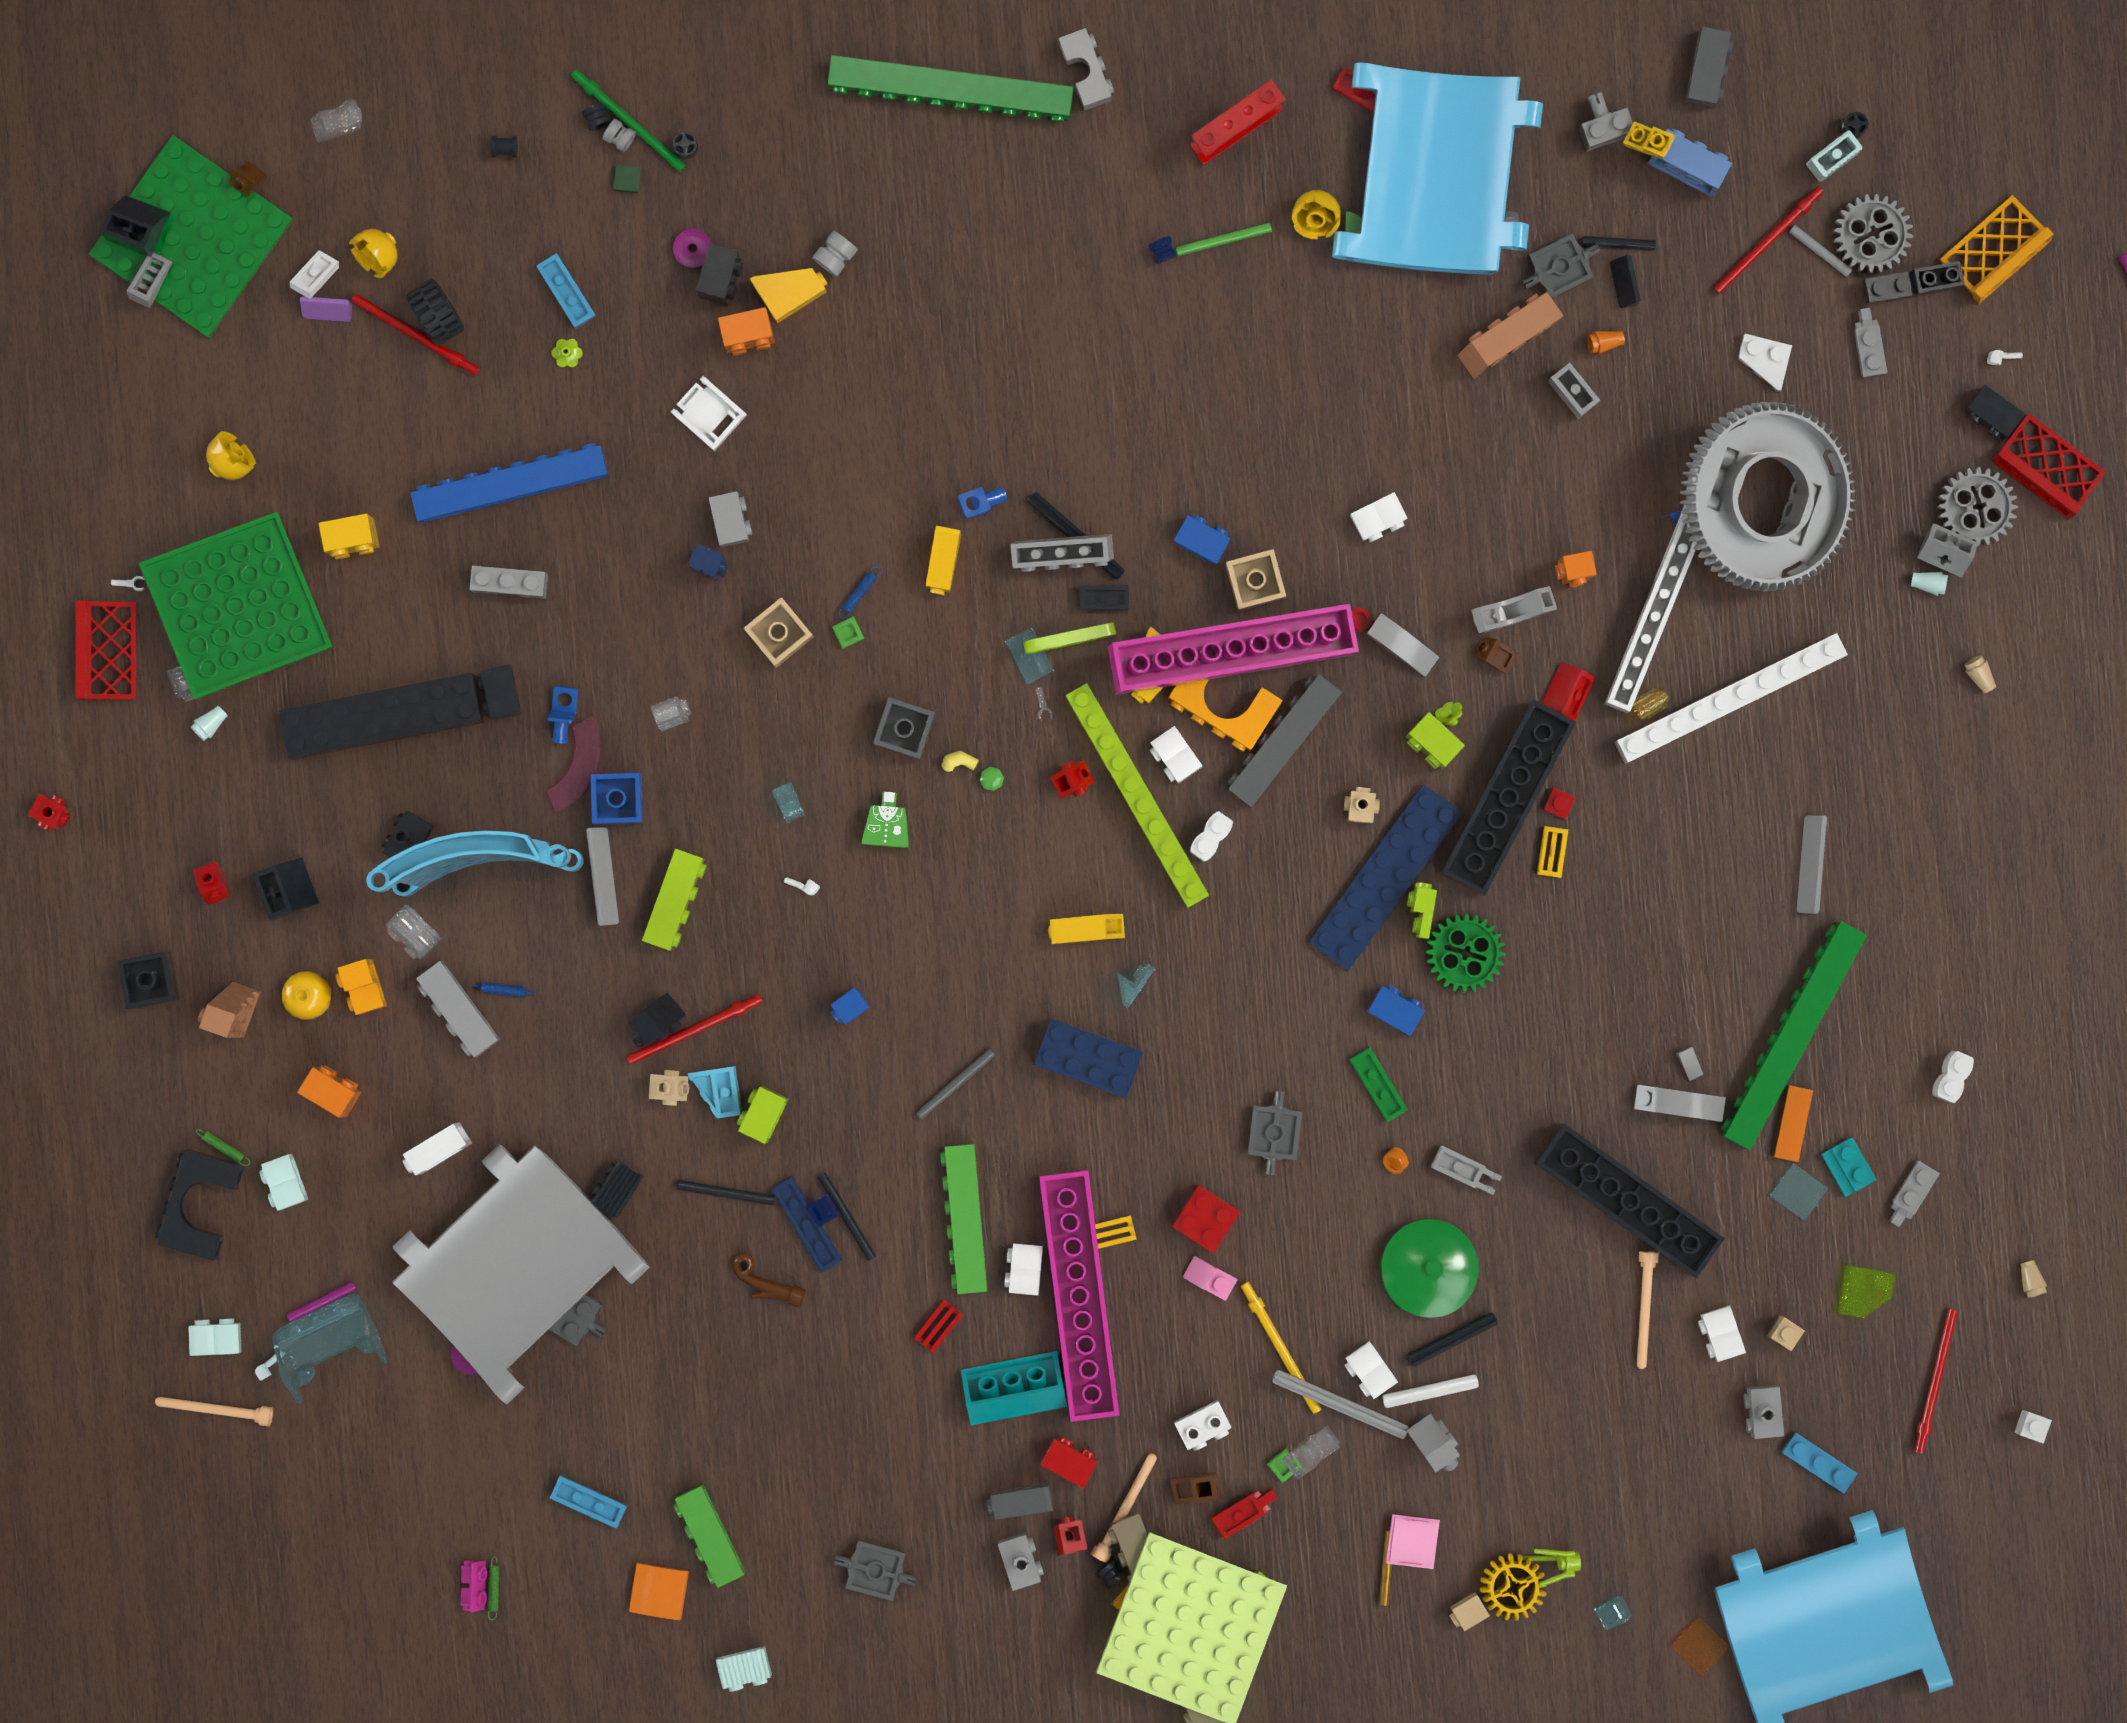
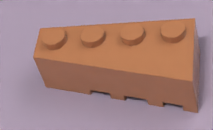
(1509, 334)
(230, 1011)

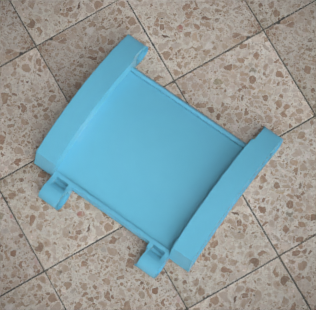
(1438, 171)
(449, 853)
(1829, 1622)

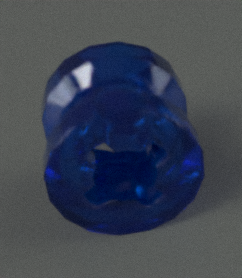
(1163, 250)

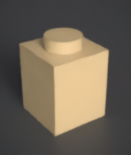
(1785, 1333)
(1468, 1612)

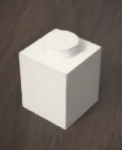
(2032, 1426)

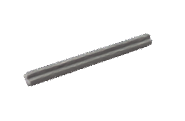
(1340, 1404)

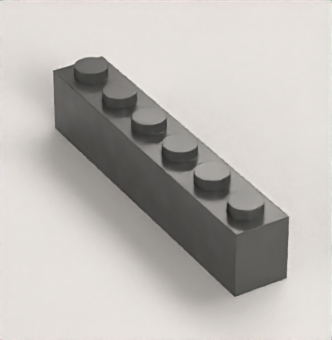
(1284, 741)

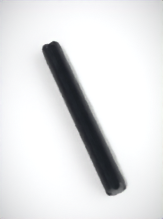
(1068, 528)

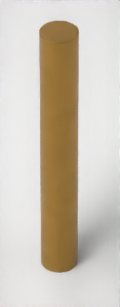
(1386, 1575)

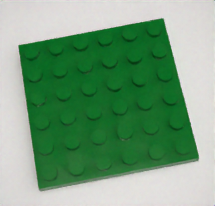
(210, 237)
(235, 605)

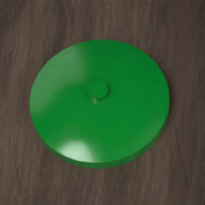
(1429, 1268)

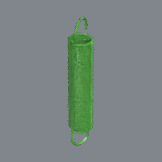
(223, 1147)
(493, 1588)

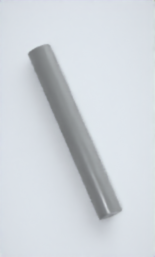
(1820, 250)

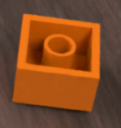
(746, 331)
(329, 1091)

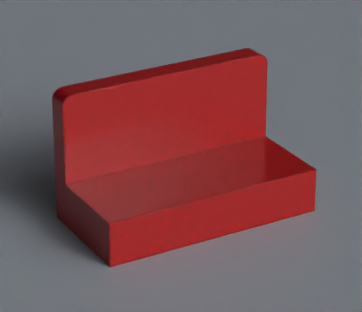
(1568, 690)

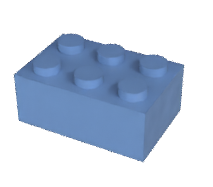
(1693, 164)

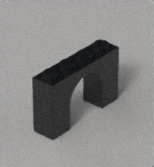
(176, 1230)

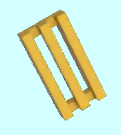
(1555, 831)
(1128, 1219)

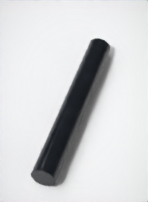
(1619, 243)

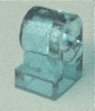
(788, 802)

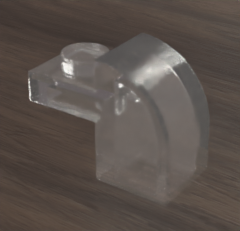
(337, 122)
(1311, 1451)

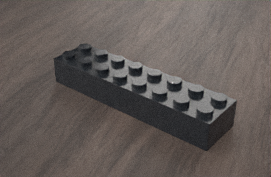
(381, 716)
(1507, 797)
(1629, 1200)

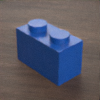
(1202, 539)
(849, 1006)
(1396, 1010)

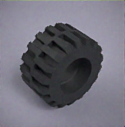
(435, 312)

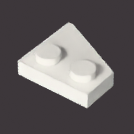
(1765, 358)

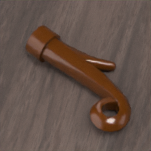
(768, 1288)

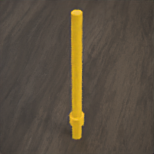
(1257, 1306)

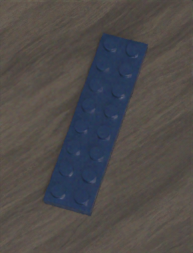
(1385, 877)

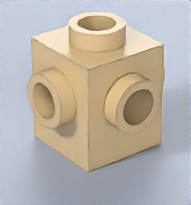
(1357, 814)
(669, 1087)

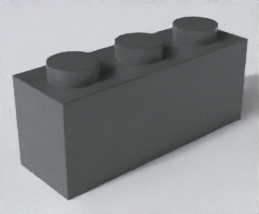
(1709, 67)

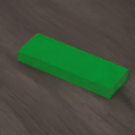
(1378, 1084)

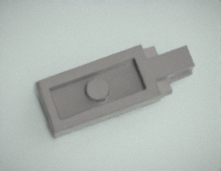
(1869, 345)
(1912, 1192)

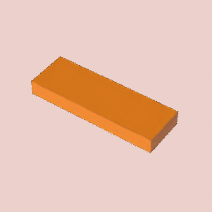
(1793, 1123)

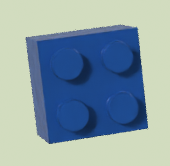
(617, 798)

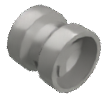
(619, 135)

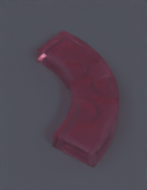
(584, 764)

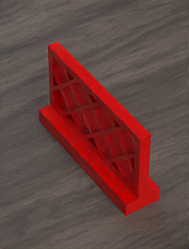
(2040, 484)
(84, 656)

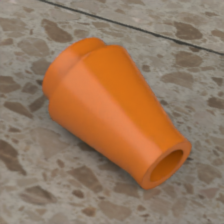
(1602, 341)

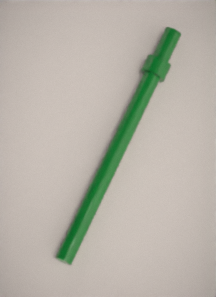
(593, 89)

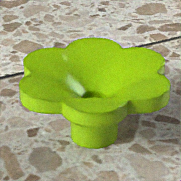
(569, 359)
(1449, 713)

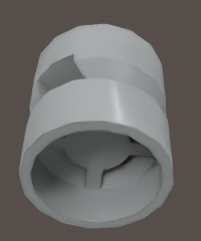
(834, 253)

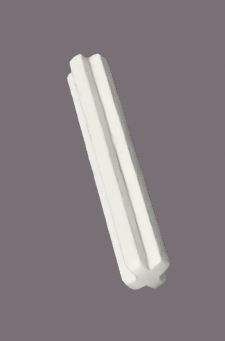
(1430, 1391)

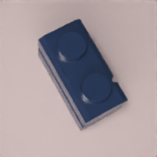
(708, 562)

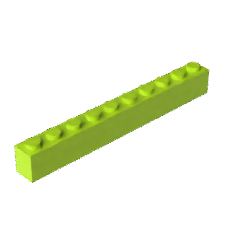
(1137, 795)

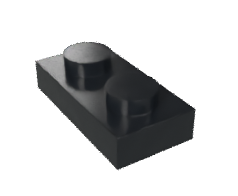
(1104, 597)

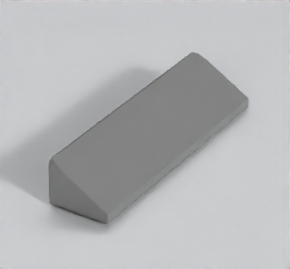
(1811, 864)
(602, 876)

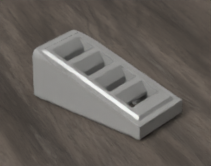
(136, 284)

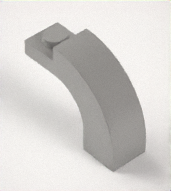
(1514, 610)
(1679, 1103)

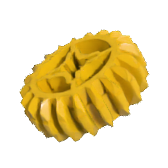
(1502, 1590)

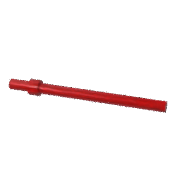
(1801, 207)
(455, 358)
(738, 1008)
(1925, 1427)

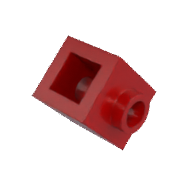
(211, 883)

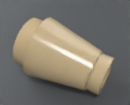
(1980, 673)
(2032, 1280)

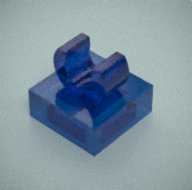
(823, 1210)

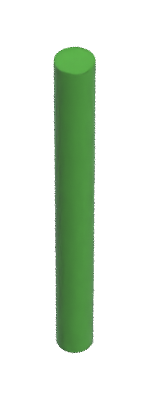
(1224, 239)

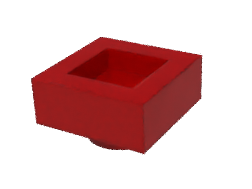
(1559, 803)

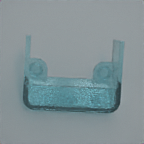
(321, 1337)

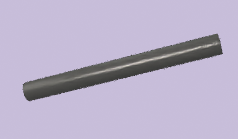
(955, 1084)

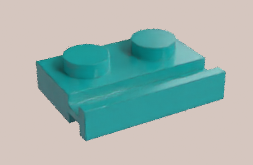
(1848, 1167)

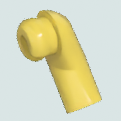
(958, 758)

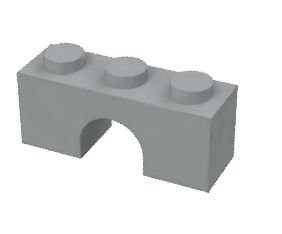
(1080, 48)
(508, 581)

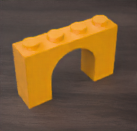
(1243, 729)

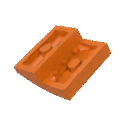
(658, 1591)

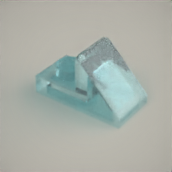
(1129, 989)

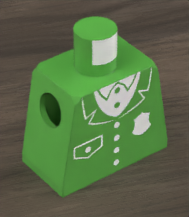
(887, 824)

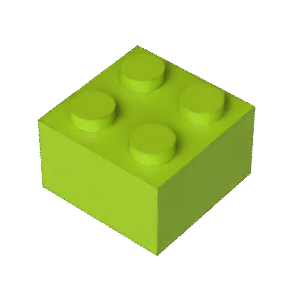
(1434, 741)
(762, 1114)

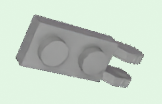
(1463, 1169)

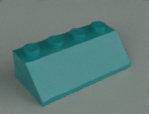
(1013, 1388)

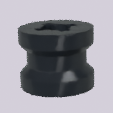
(596, 117)
(1858, 122)
(684, 140)
(1110, 1573)

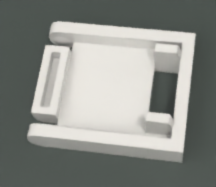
(706, 410)

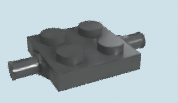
(1561, 266)
(1274, 1132)
(579, 1320)
(875, 1570)

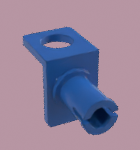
(981, 501)
(562, 714)

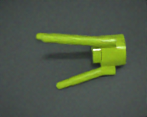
(1566, 1560)

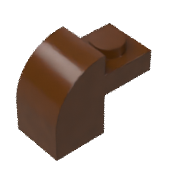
(1196, 1488)

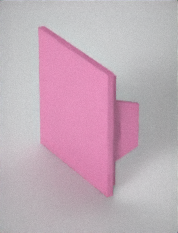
(1412, 1541)

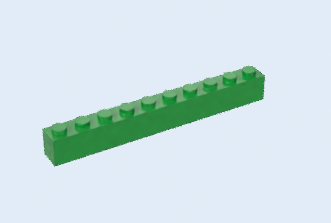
(950, 88)
(1793, 1035)

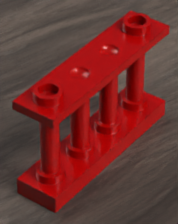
(1237, 122)

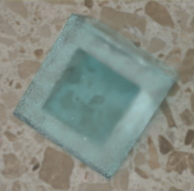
(1613, 1612)

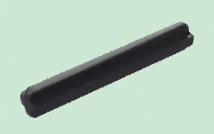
(1452, 1339)

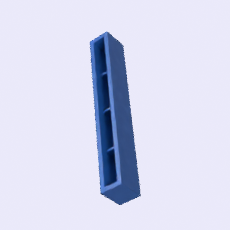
(509, 484)

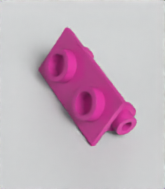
(475, 1574)

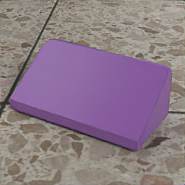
(326, 309)

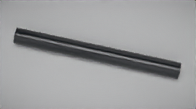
(725, 1192)
(847, 1217)

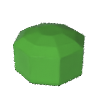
(991, 779)

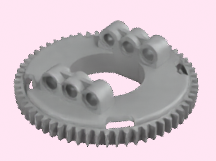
(1811, 518)

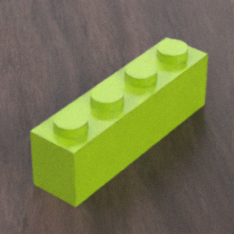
(673, 900)

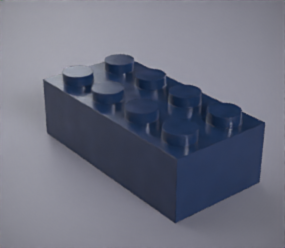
(1088, 1058)

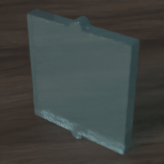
(1798, 1191)

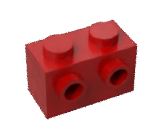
(1069, 1461)

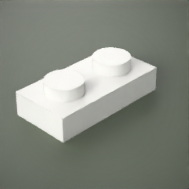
(314, 274)

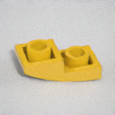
(1649, 140)

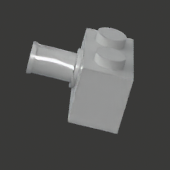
(1606, 126)
(1764, 1412)
(1435, 1444)
(1019, 1561)

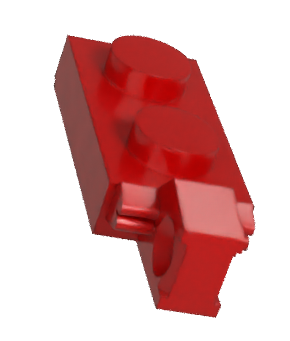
(1243, 1512)

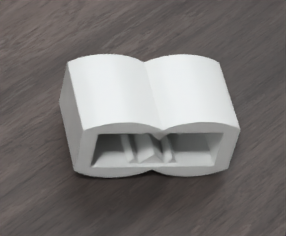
(1379, 517)
(1175, 754)
(1214, 831)
(1955, 1070)
(1025, 1269)
(1722, 1334)
(1371, 1370)

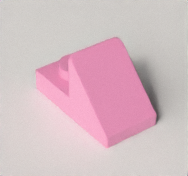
(1210, 1278)

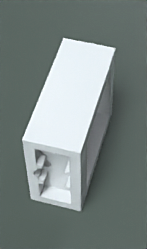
(436, 1149)

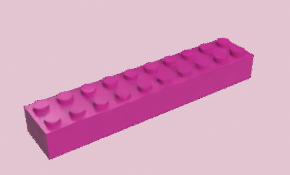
(1233, 649)
(1079, 1295)

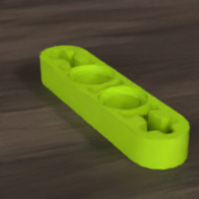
(1069, 638)

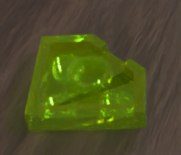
(1864, 1290)

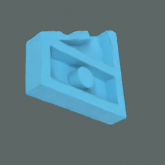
(719, 1090)

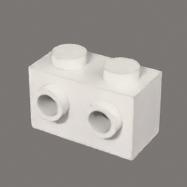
(1203, 1425)

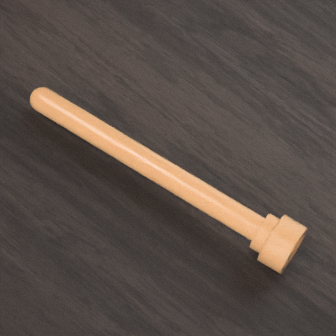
(1648, 1262)
(260, 1415)
(1103, 1549)

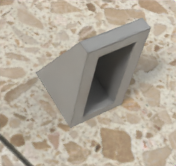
(1690, 1063)

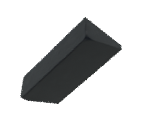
(1625, 281)

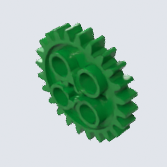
(1471, 932)

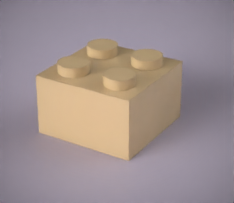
(1255, 580)
(778, 632)

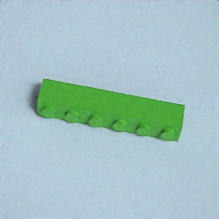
(965, 1219)

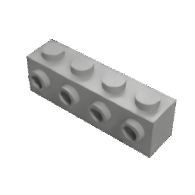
(1062, 551)
(458, 1009)

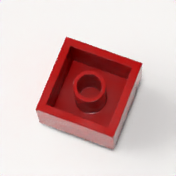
(1205, 1218)

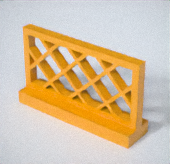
(2014, 260)

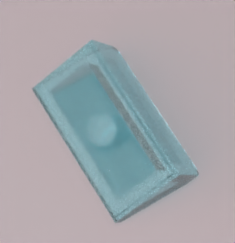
(1031, 665)

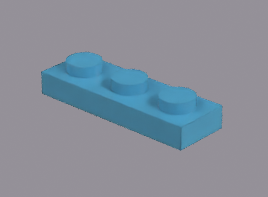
(566, 291)
(1819, 1462)
(588, 1501)

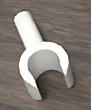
(1995, 357)
(129, 583)
(809, 888)
(262, 1371)

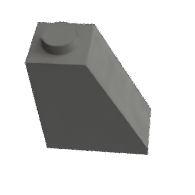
(1020, 1501)

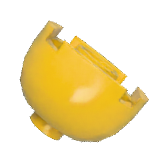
(1316, 214)
(375, 251)
(227, 458)
(306, 995)

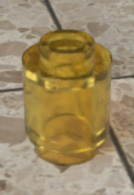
(1650, 703)

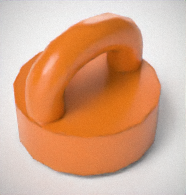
(1395, 1160)

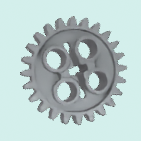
(1882, 253)
(1999, 502)

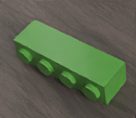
(710, 1536)

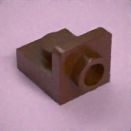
(247, 178)
(1496, 654)

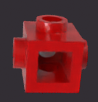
(1072, 779)
(42, 808)

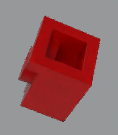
(1077, 1537)

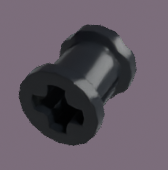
(504, 146)

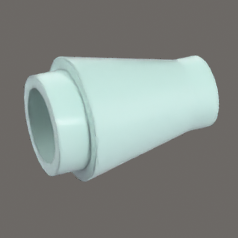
(1930, 582)
(208, 723)

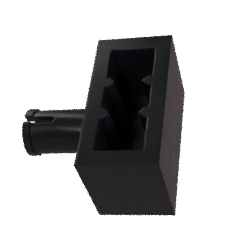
(409, 832)
(656, 1021)

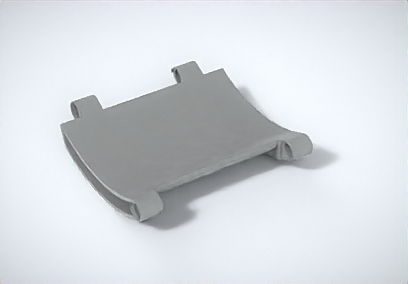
(513, 1264)

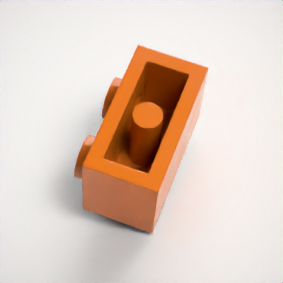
(1576, 569)

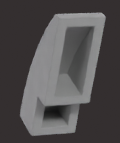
(1402, 645)

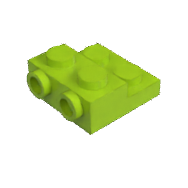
(1422, 902)

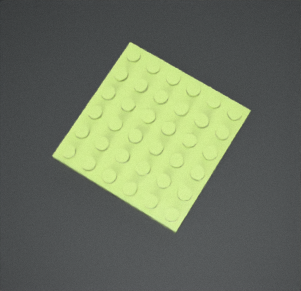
(1191, 1629)

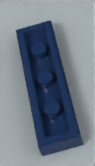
(814, 1238)

